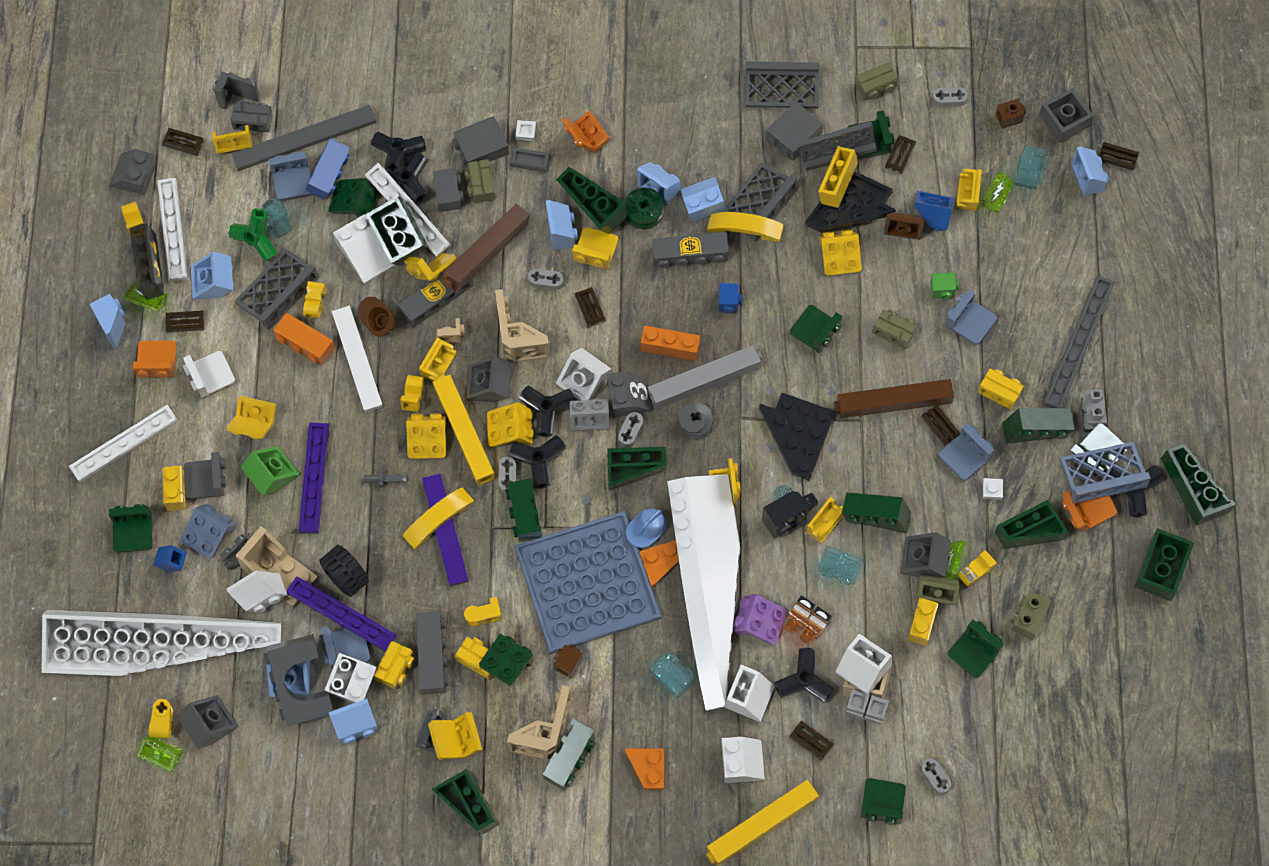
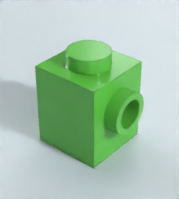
(943, 285)

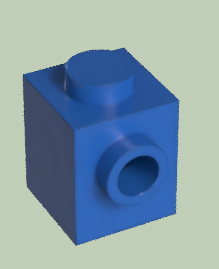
(729, 298)
(170, 558)

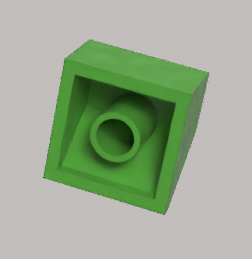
(269, 470)

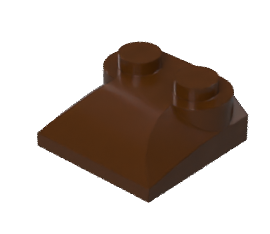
(904, 225)

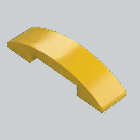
(745, 223)
(436, 516)

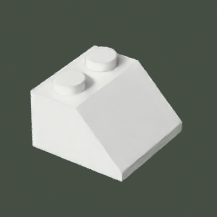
(583, 375)
(258, 591)
(742, 759)

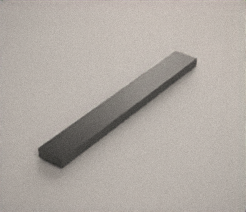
(304, 137)
(1078, 343)

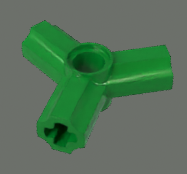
(254, 233)

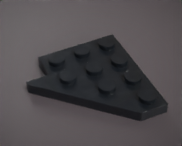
(861, 203)
(798, 432)

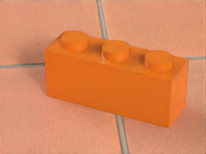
(303, 339)
(670, 343)

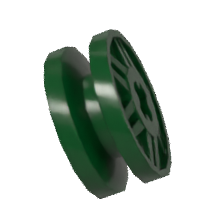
(647, 206)

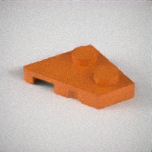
(659, 560)
(648, 767)

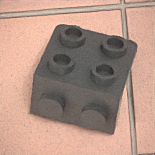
(232, 84)
(205, 477)

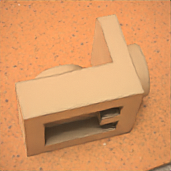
(450, 334)

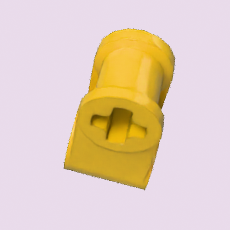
(161, 723)

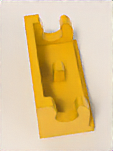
(232, 141)
(969, 189)
(437, 360)
(825, 520)

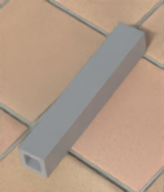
(704, 377)

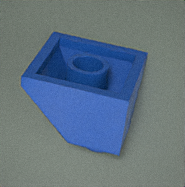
(934, 209)

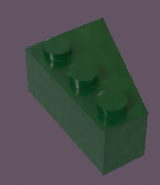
(632, 464)
(877, 511)
(467, 799)

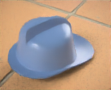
(646, 528)

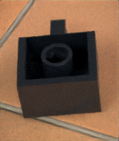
(787, 513)

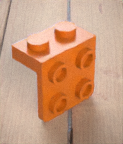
(587, 132)
(155, 359)
(1089, 513)

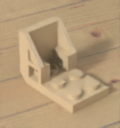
(520, 347)
(266, 554)
(542, 738)

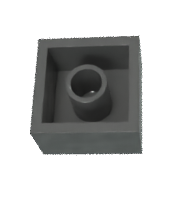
(1066, 115)

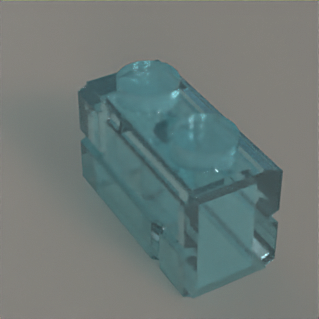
(1030, 167)
(278, 217)
(840, 565)
(672, 674)

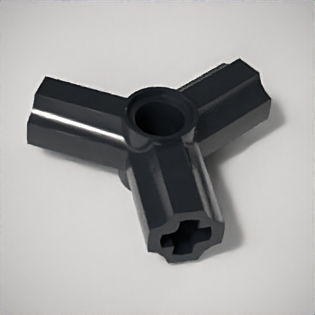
(397, 149)
(412, 171)
(537, 401)
(539, 468)
(1136, 498)
(805, 666)

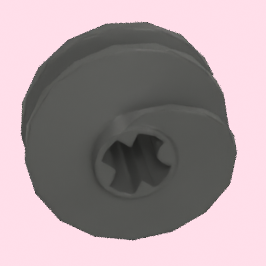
(698, 428)

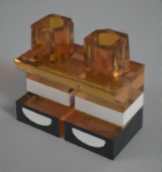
(801, 613)

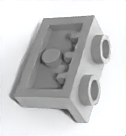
(589, 414)

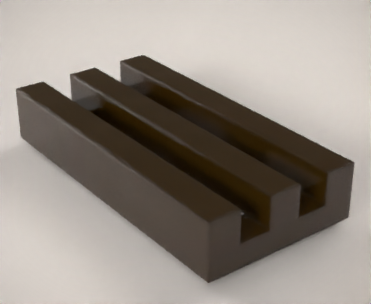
(197, 146)
(1118, 153)
(894, 167)
(601, 318)
(196, 324)
(931, 412)
(820, 756)

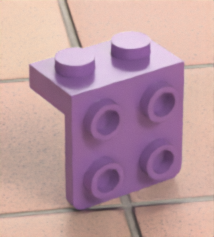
(759, 618)

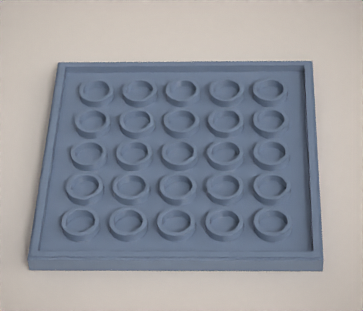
(587, 582)

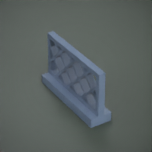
(1105, 487)

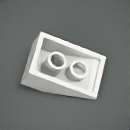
(362, 249)

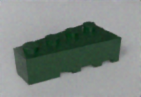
(598, 203)
(1195, 485)

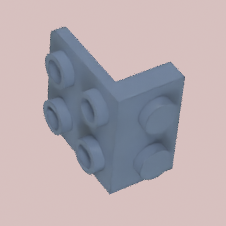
(290, 175)
(970, 318)
(967, 452)
(207, 530)
(343, 642)

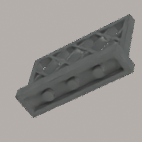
(778, 69)
(816, 156)
(773, 205)
(287, 295)

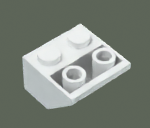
(864, 664)
(350, 679)
(749, 693)

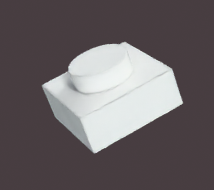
(525, 130)
(992, 489)

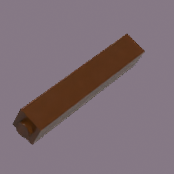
(485, 248)
(894, 398)

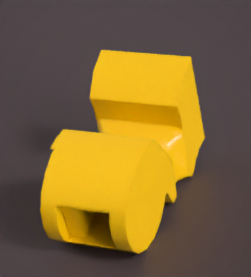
(132, 215)
(313, 300)
(413, 393)

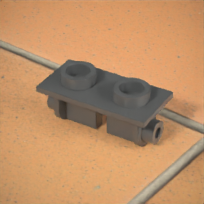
(229, 555)
(425, 740)

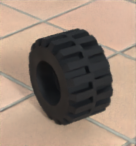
(344, 570)

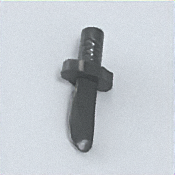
(384, 478)

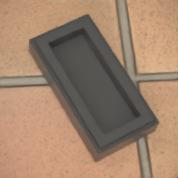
(530, 159)

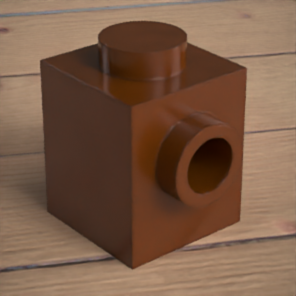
(1010, 113)
(567, 660)

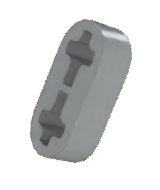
(949, 97)
(545, 279)
(626, 427)
(502, 472)
(931, 779)

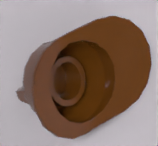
(376, 316)

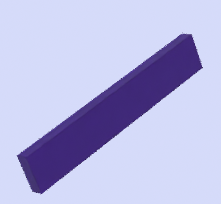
(313, 478)
(446, 534)
(341, 614)

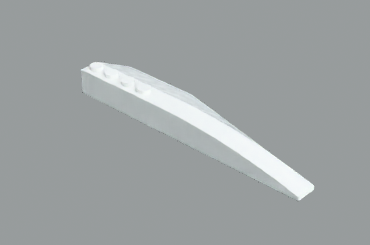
(709, 568)
(139, 642)

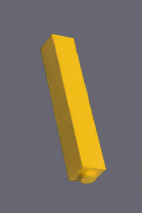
(463, 430)
(761, 823)

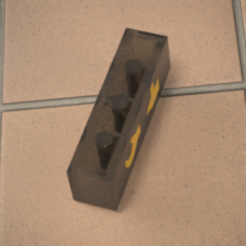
(147, 261)

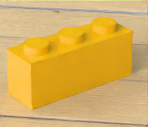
(838, 176)

